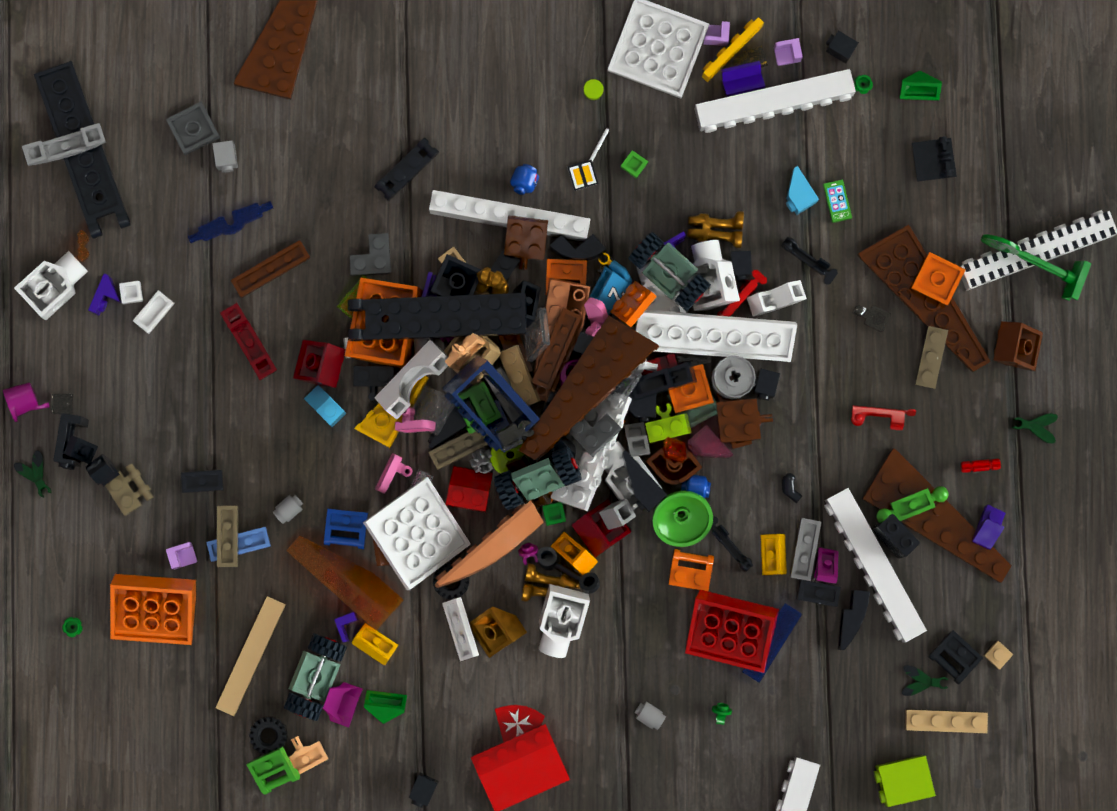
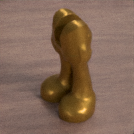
(708, 223)
(495, 280)
(534, 576)

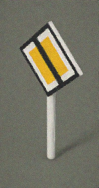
(583, 173)

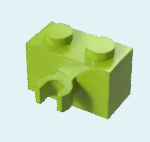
(668, 425)

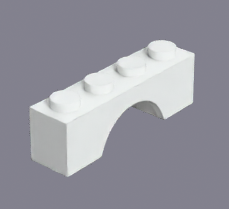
(396, 394)

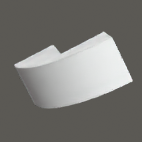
(776, 298)

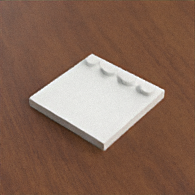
(658, 47)
(417, 533)

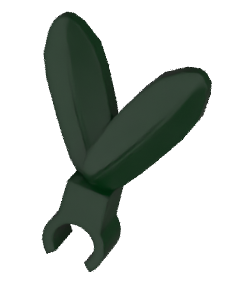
(1036, 426)

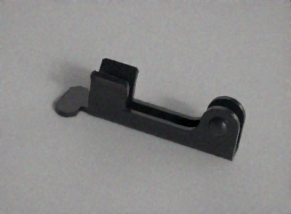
(819, 266)
(721, 535)

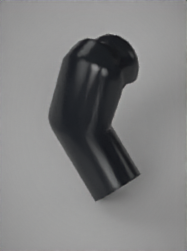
(788, 487)

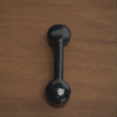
(588, 582)

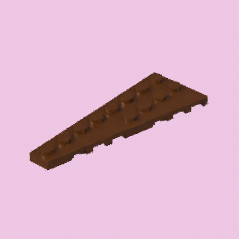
(279, 50)
(897, 264)
(604, 364)
(940, 524)

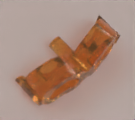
(83, 240)

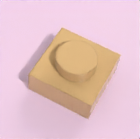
(998, 655)

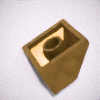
(496, 630)

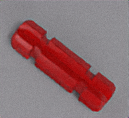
(980, 465)

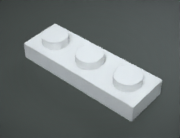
(460, 629)

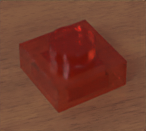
(675, 449)

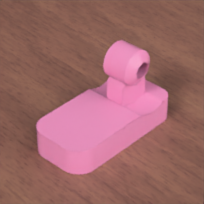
(596, 314)
(410, 425)
(393, 465)

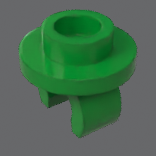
(721, 711)

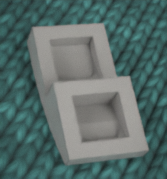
(636, 439)

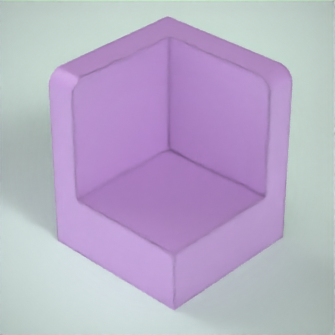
(717, 34)
(788, 52)
(181, 555)

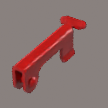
(745, 291)
(897, 416)

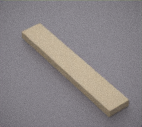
(250, 656)

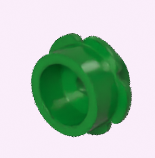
(863, 79)
(67, 627)

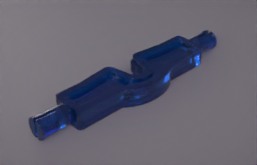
(241, 218)

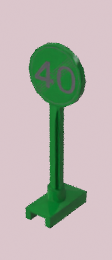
(1075, 278)

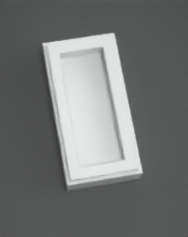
(153, 312)

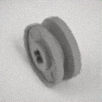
(745, 377)

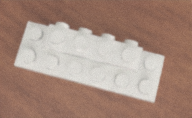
(591, 468)

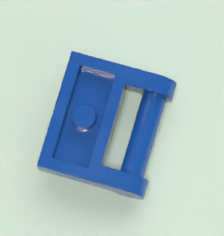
(345, 521)

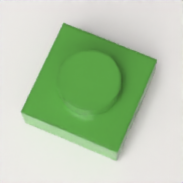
(634, 164)

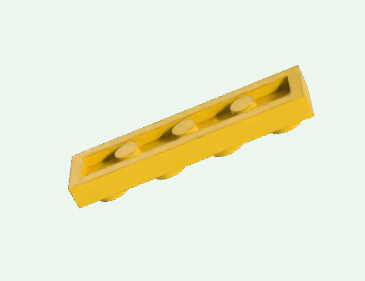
(725, 55)

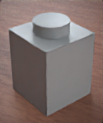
(225, 156)
(617, 514)

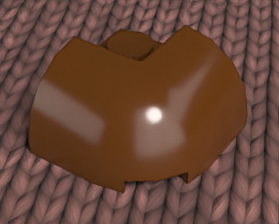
(671, 470)

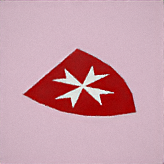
(517, 720)

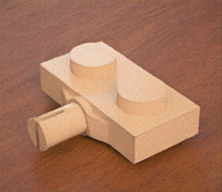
(462, 353)
(307, 756)

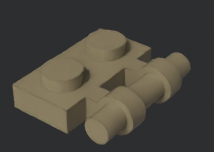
(123, 493)

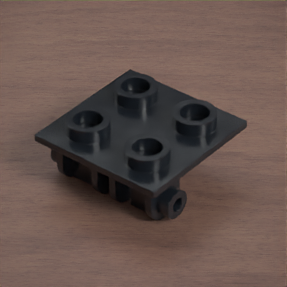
(934, 159)

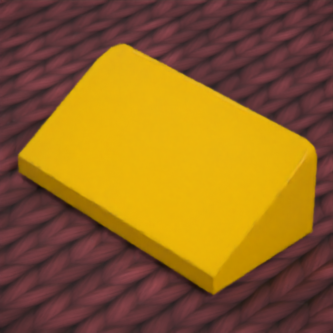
(773, 554)
(374, 644)

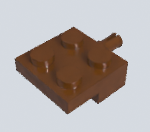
(526, 239)
(740, 420)

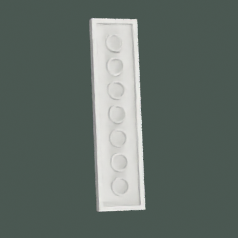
(718, 335)

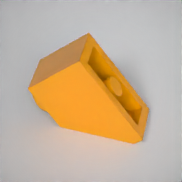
(574, 553)

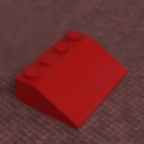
(731, 631)
(520, 768)

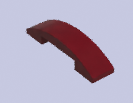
(248, 341)

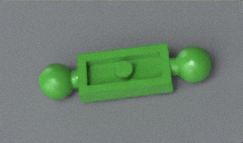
(914, 504)

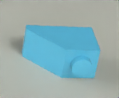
(800, 193)
(325, 406)

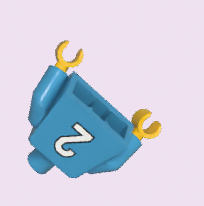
(611, 283)

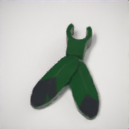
(34, 474)
(923, 681)

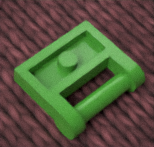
(482, 404)
(271, 764)

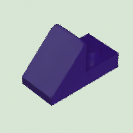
(105, 290)
(989, 527)

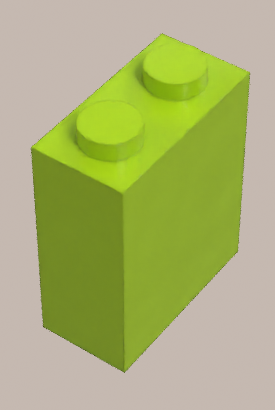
(904, 781)

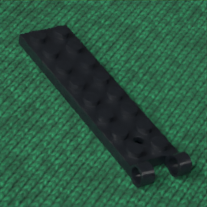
(89, 169)
(440, 316)

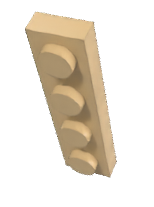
(946, 721)

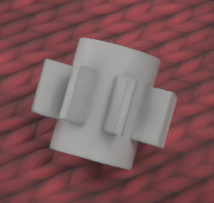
(481, 461)

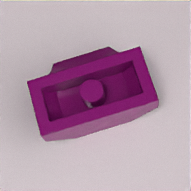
(342, 703)

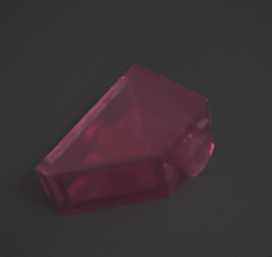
(708, 445)

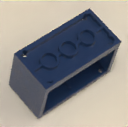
(465, 376)

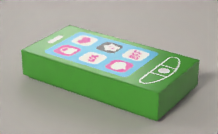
(837, 201)

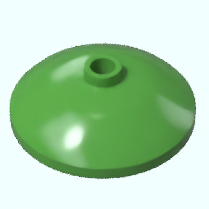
(684, 528)

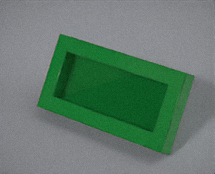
(920, 87)
(385, 705)

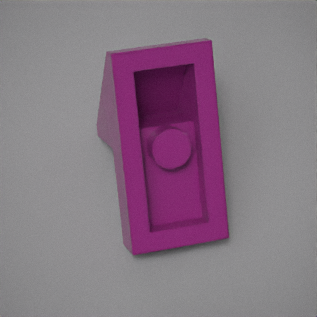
(826, 565)

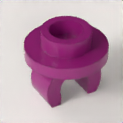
(528, 550)

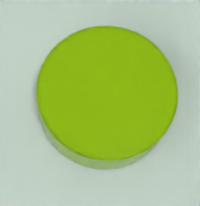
(593, 89)

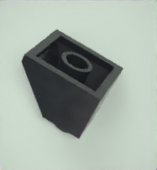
(455, 278)

